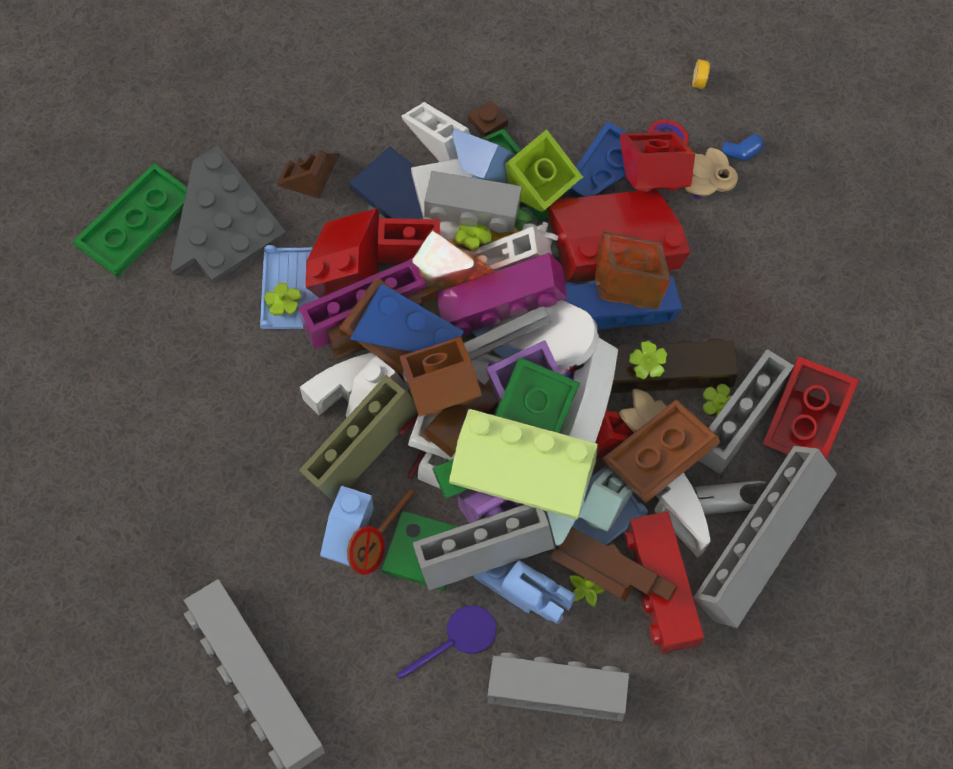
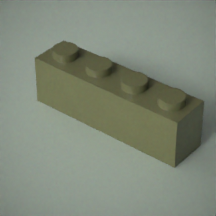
(360, 438)

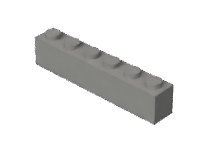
(765, 536)
(253, 676)

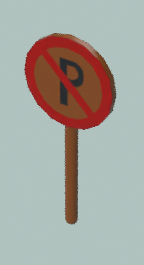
(367, 544)

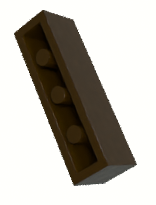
(686, 367)

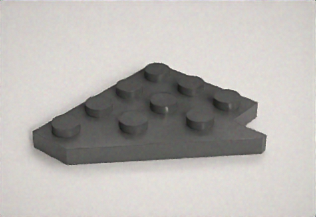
(221, 219)

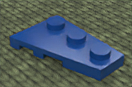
(601, 164)
(401, 323)

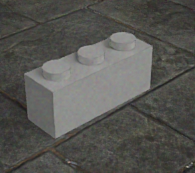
(472, 201)

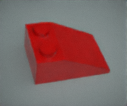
(344, 253)
(811, 408)

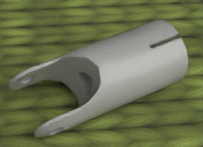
(724, 497)

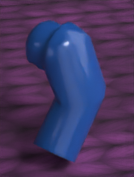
(744, 150)

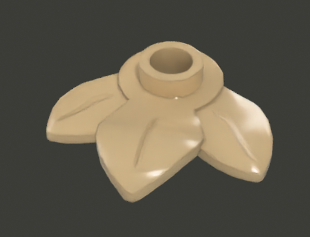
(707, 172)
(643, 410)

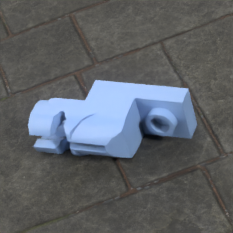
(528, 590)

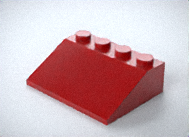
(633, 214)

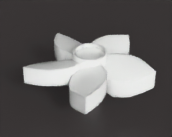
(542, 229)

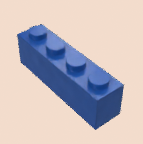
(618, 314)

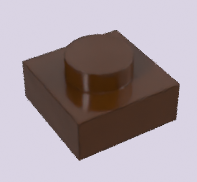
(488, 119)

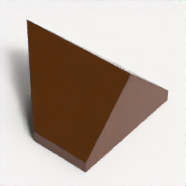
(309, 175)

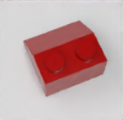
(657, 160)

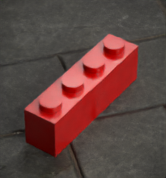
(656, 548)

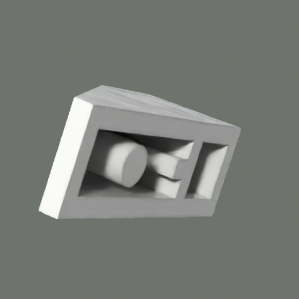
(434, 130)
(513, 249)

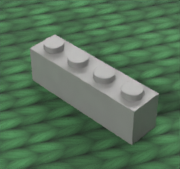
(747, 408)
(483, 545)
(558, 687)

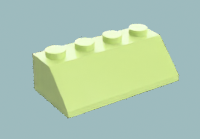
(523, 463)

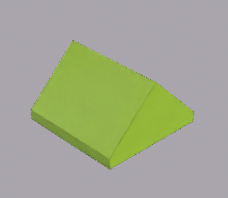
(542, 172)

